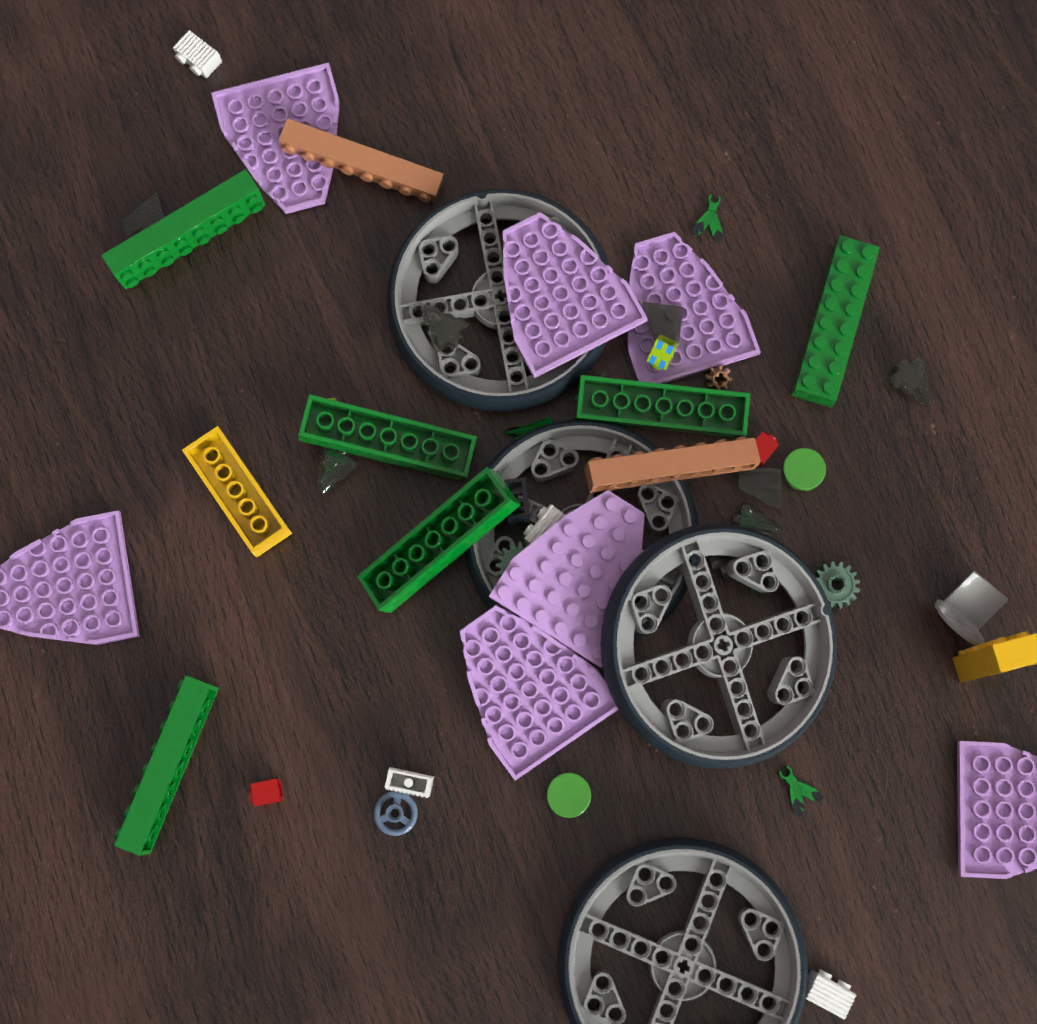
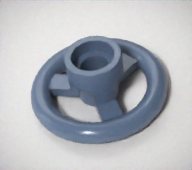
(379, 820)

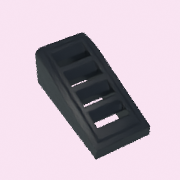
(521, 514)

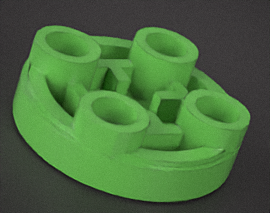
(804, 469)
(568, 795)

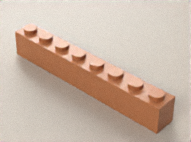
(360, 161)
(671, 464)

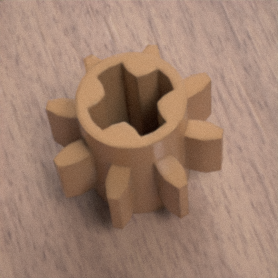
(722, 382)

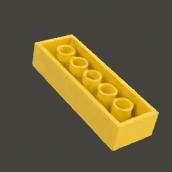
(237, 491)
(996, 656)

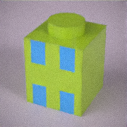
(662, 353)

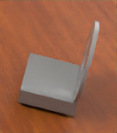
(970, 607)

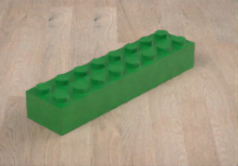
(184, 230)
(835, 321)
(662, 406)
(387, 438)
(438, 540)
(166, 766)

